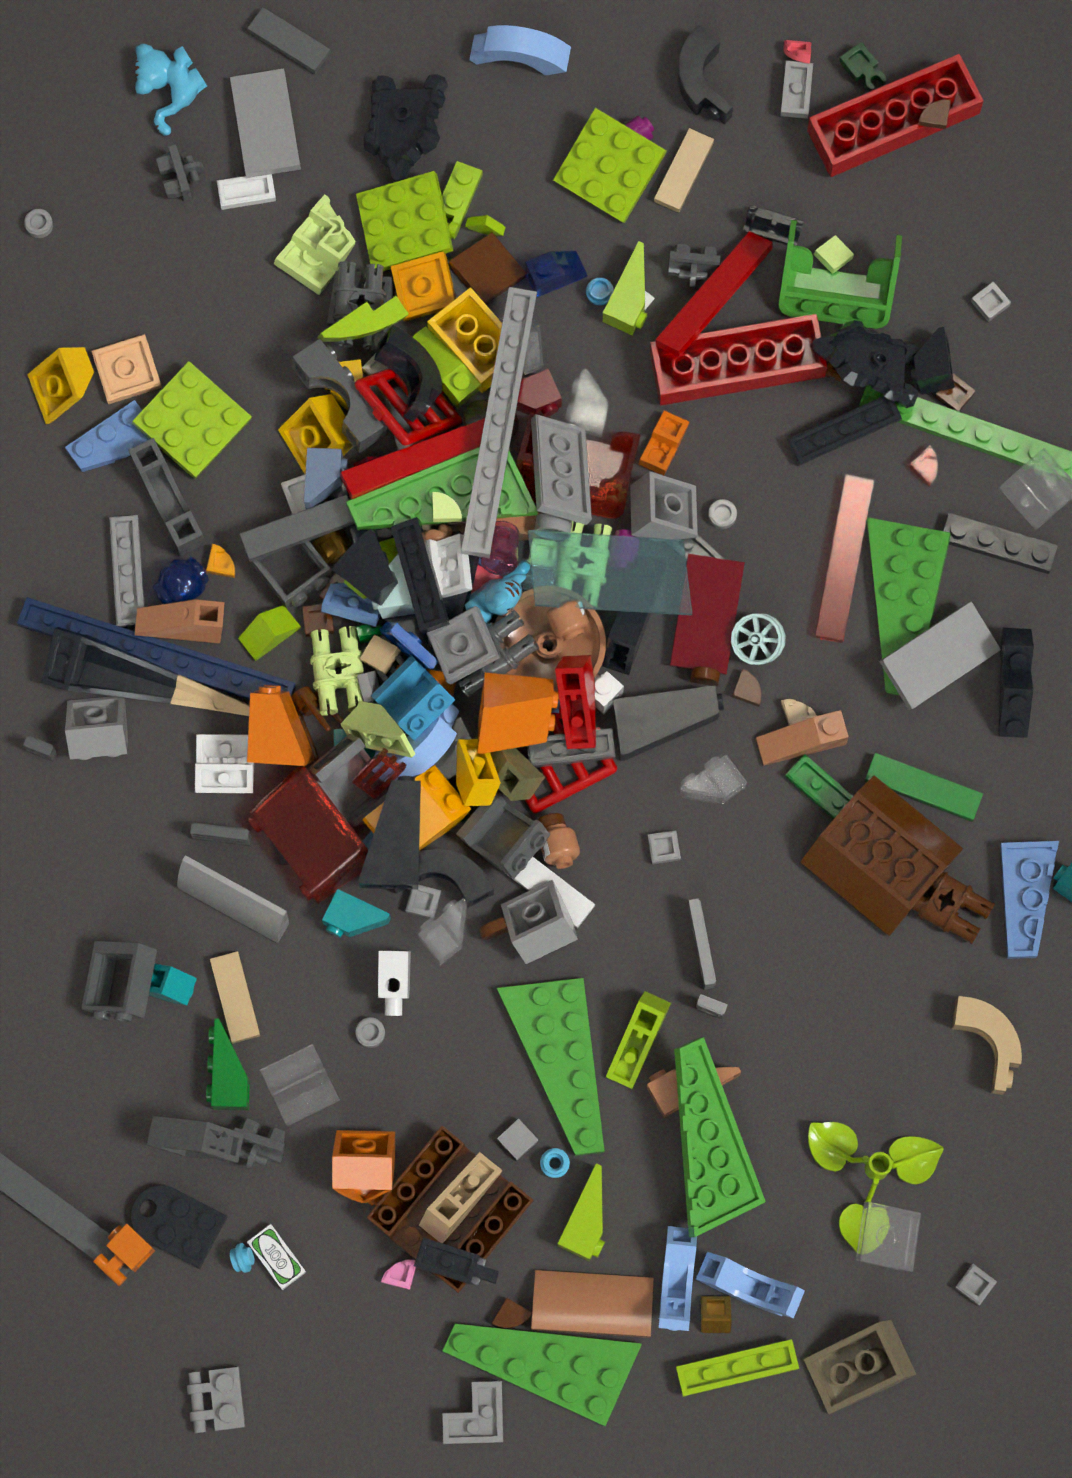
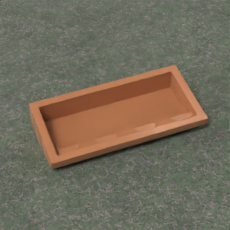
(592, 1304)

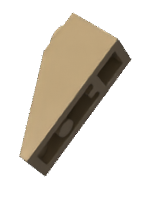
(459, 1198)

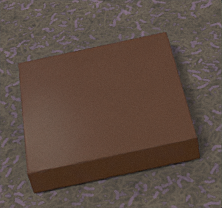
(487, 268)

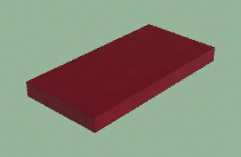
(706, 634)

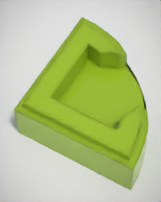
(485, 225)

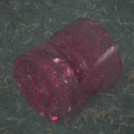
(503, 550)

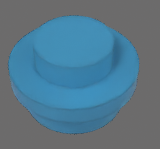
(599, 291)

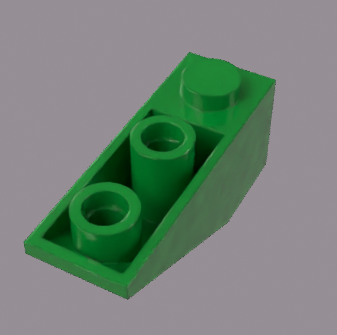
(229, 1080)

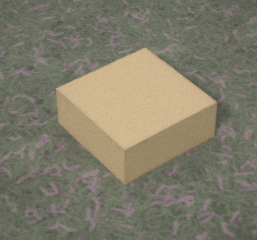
(380, 654)

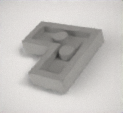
(484, 1422)

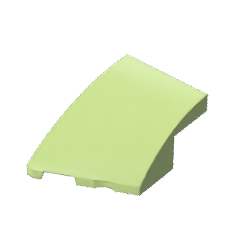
(317, 248)

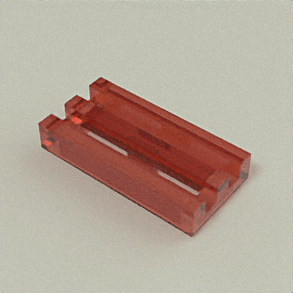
(389, 762)

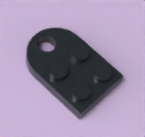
(179, 1224)

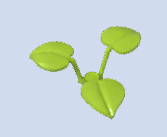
(835, 1143)

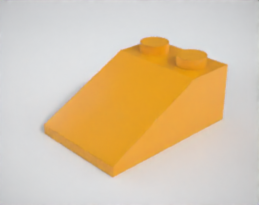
(439, 807)

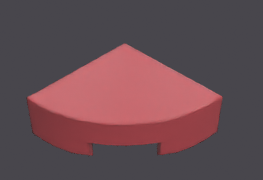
(798, 50)

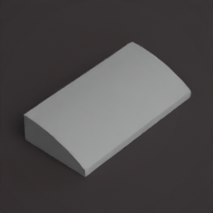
(232, 899)

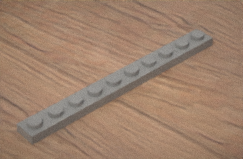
(499, 423)

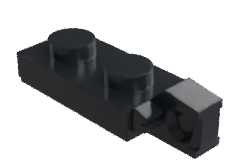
(453, 1263)

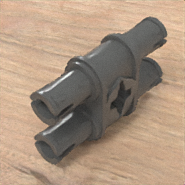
(347, 294)
(509, 657)

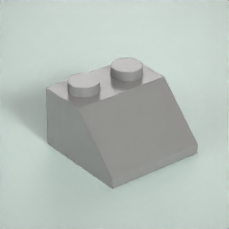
(663, 508)
(96, 727)
(538, 922)

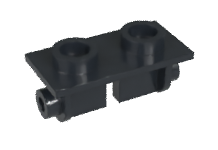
(771, 224)

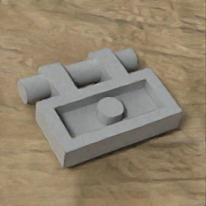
(226, 1400)

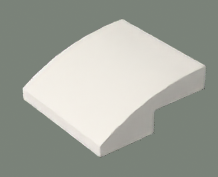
(450, 565)
(223, 764)

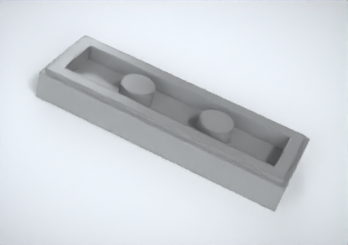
(701, 943)

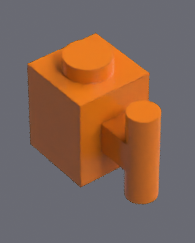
(128, 1250)

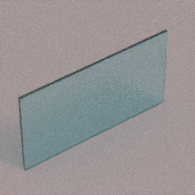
(609, 572)

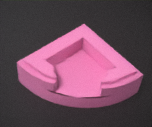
(400, 1274)

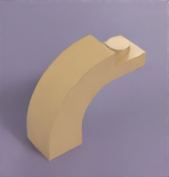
(997, 1030)

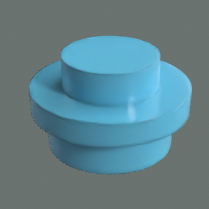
(241, 1258)

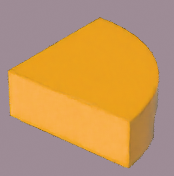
(220, 562)

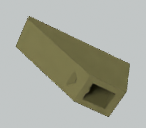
(517, 775)

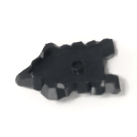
(404, 122)
(870, 359)

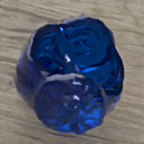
(181, 581)

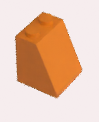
(515, 711)
(276, 729)

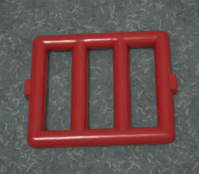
(382, 413)
(584, 779)

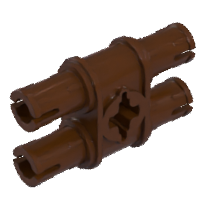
(948, 918)

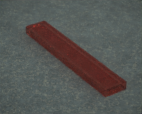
(844, 559)

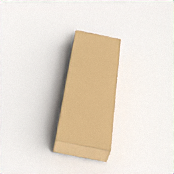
(684, 170)
(235, 997)

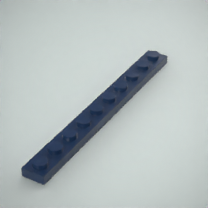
(181, 660)

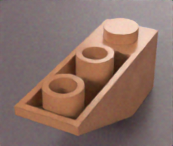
(182, 620)

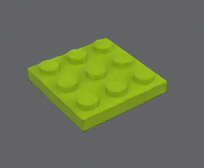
(610, 165)
(404, 220)
(192, 420)

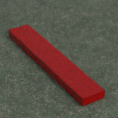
(714, 294)
(411, 459)

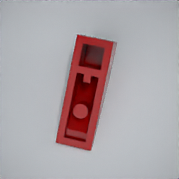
(577, 700)

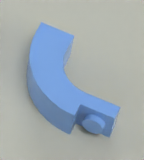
(521, 45)
(428, 746)
(677, 1279)
(750, 1286)

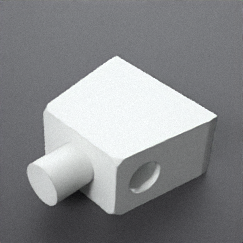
(394, 965)

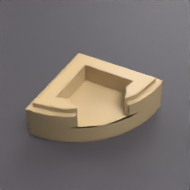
(796, 711)

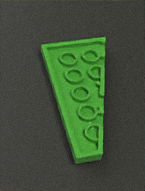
(413, 494)
(906, 581)
(558, 1042)
(715, 1160)
(563, 1369)

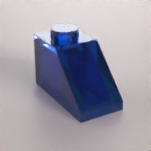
(554, 271)

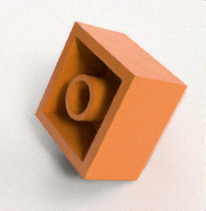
(363, 1164)

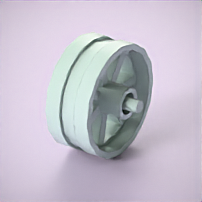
(758, 638)

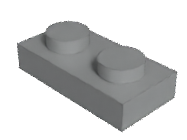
(796, 89)

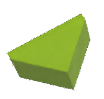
(268, 631)

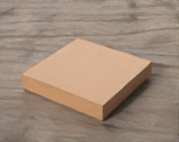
(126, 369)

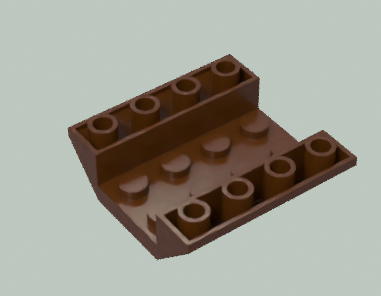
(880, 855)
(421, 1184)

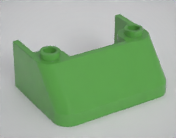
(838, 295)

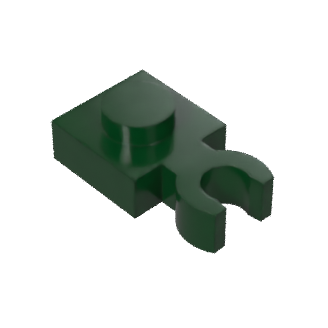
(861, 64)

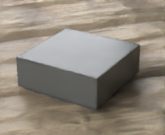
(40, 748)

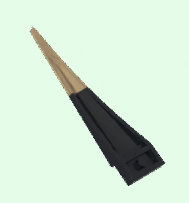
(95, 667)

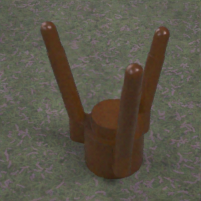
(307, 703)

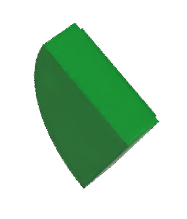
(366, 633)

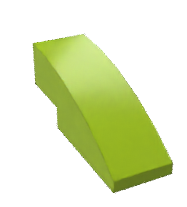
(365, 321)

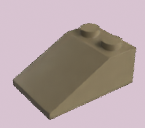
(859, 1366)

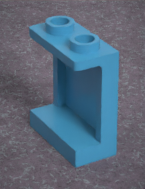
(413, 697)

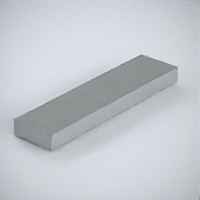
(126, 569)

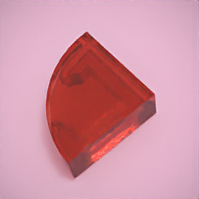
(926, 465)

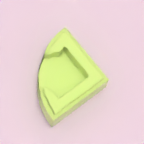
(445, 508)

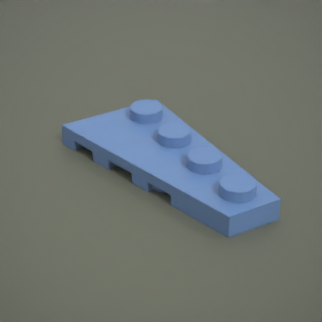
(1026, 886)

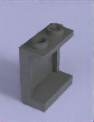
(335, 776)
(503, 836)

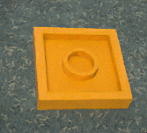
(424, 285)

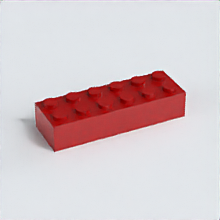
(891, 115)
(739, 360)

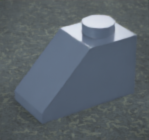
(322, 474)

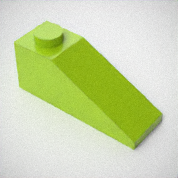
(627, 303)
(456, 378)
(638, 1039)
(585, 1225)

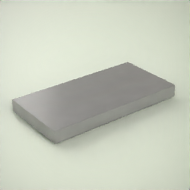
(265, 123)
(561, 469)
(940, 655)

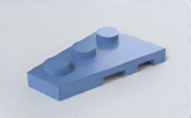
(108, 440)

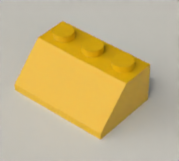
(470, 333)

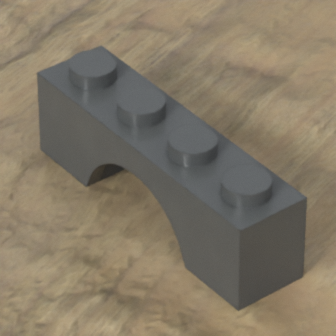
(320, 369)
(167, 497)

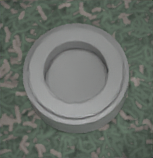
(38, 223)
(722, 514)
(370, 1032)

